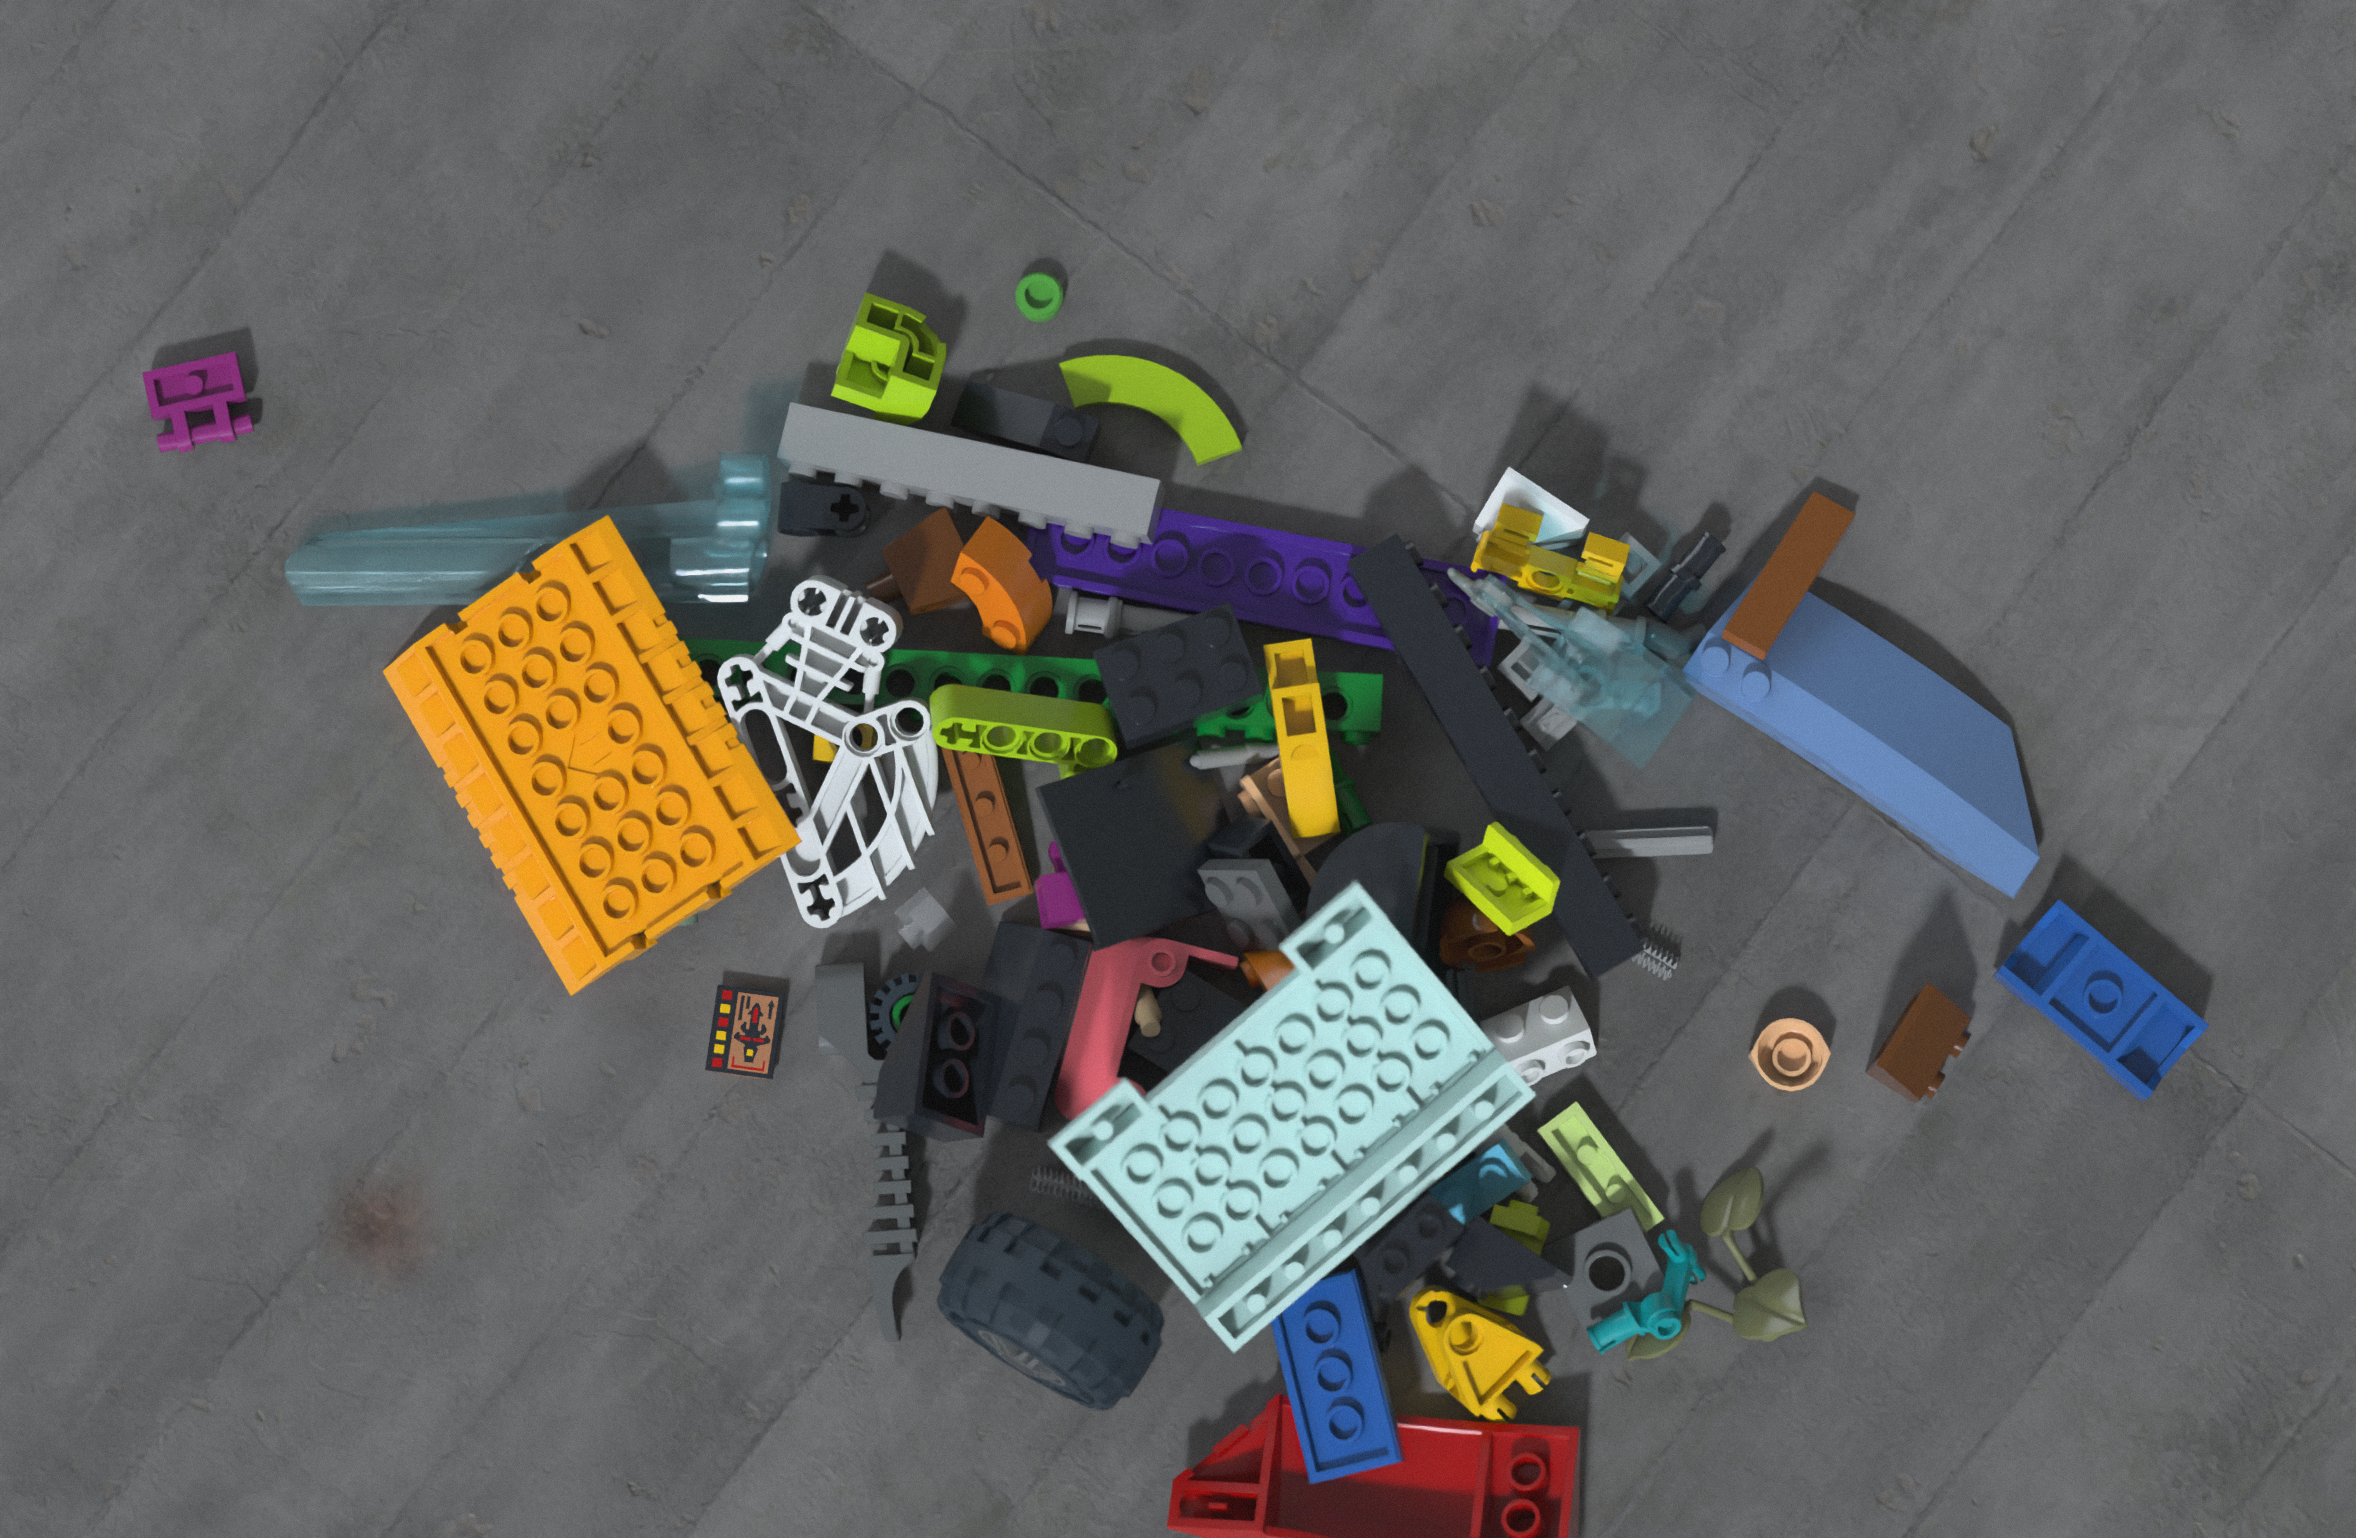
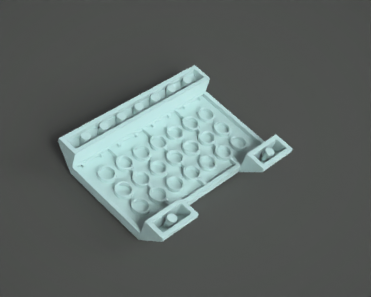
(1297, 1122)

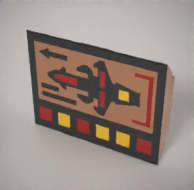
(745, 1032)

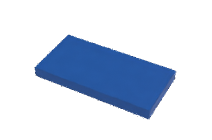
(1337, 1380)

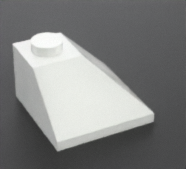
(1560, 523)

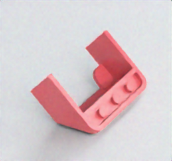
(1108, 1008)

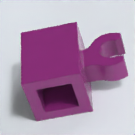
(1056, 895)

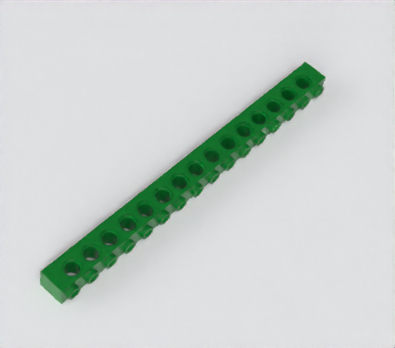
(1070, 675)

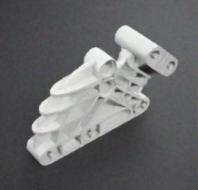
(831, 645)

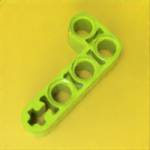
(1024, 727)

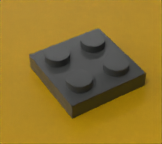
(1250, 902)

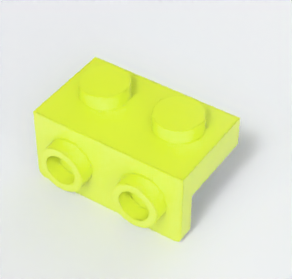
(1504, 880)

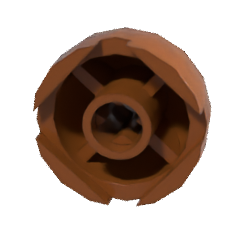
(1473, 937)

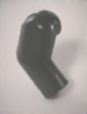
(1670, 642)

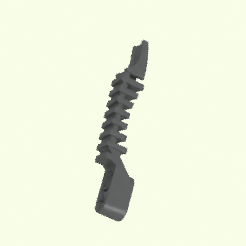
(845, 1032)

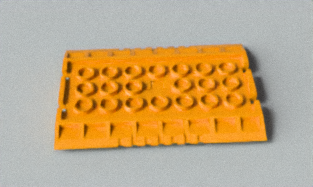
(590, 755)

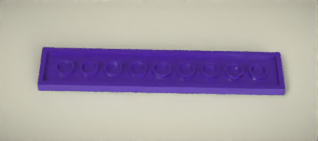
(1263, 572)

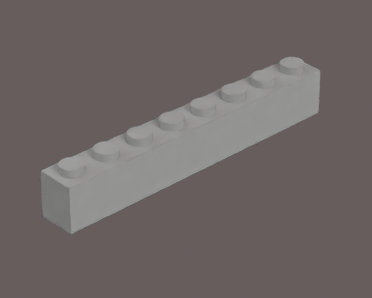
(971, 474)

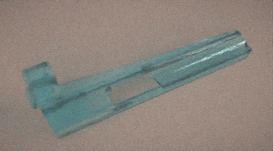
(689, 549)

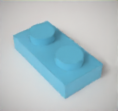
(1481, 1182)

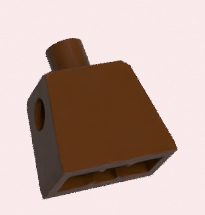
(922, 567)

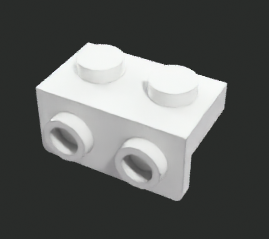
(1542, 1035)

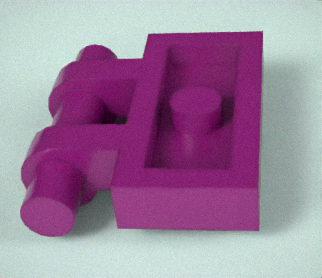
(195, 388)

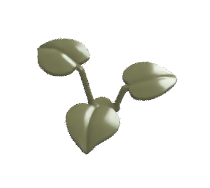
(1761, 1311)

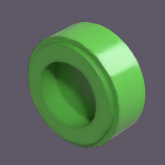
(1039, 297)

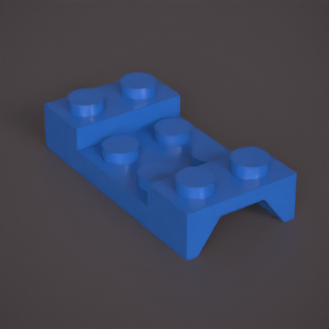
(2100, 999)

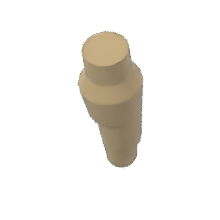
(1147, 1012)

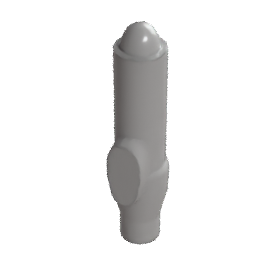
(1233, 755)

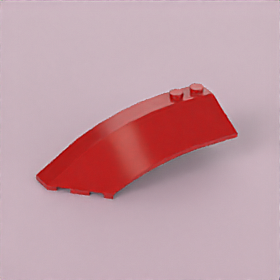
(1454, 1484)

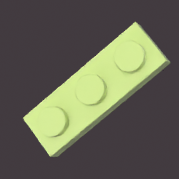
(1596, 1166)

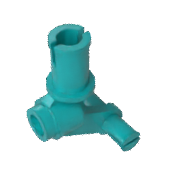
(1658, 1312)

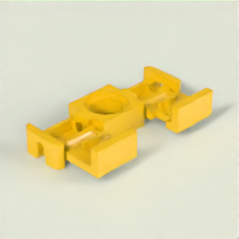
(1508, 553)

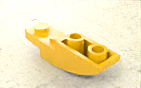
(1301, 739)

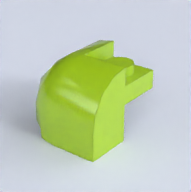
(890, 362)

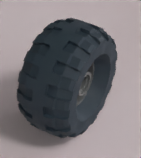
(1051, 1310)

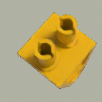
(1476, 1353)

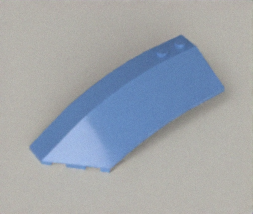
(1883, 733)

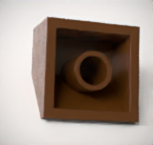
(1920, 1044)

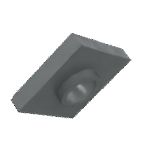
(1616, 1236)

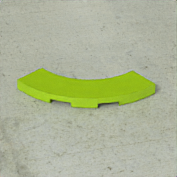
(1158, 391)

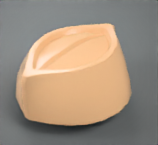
(1790, 1054)

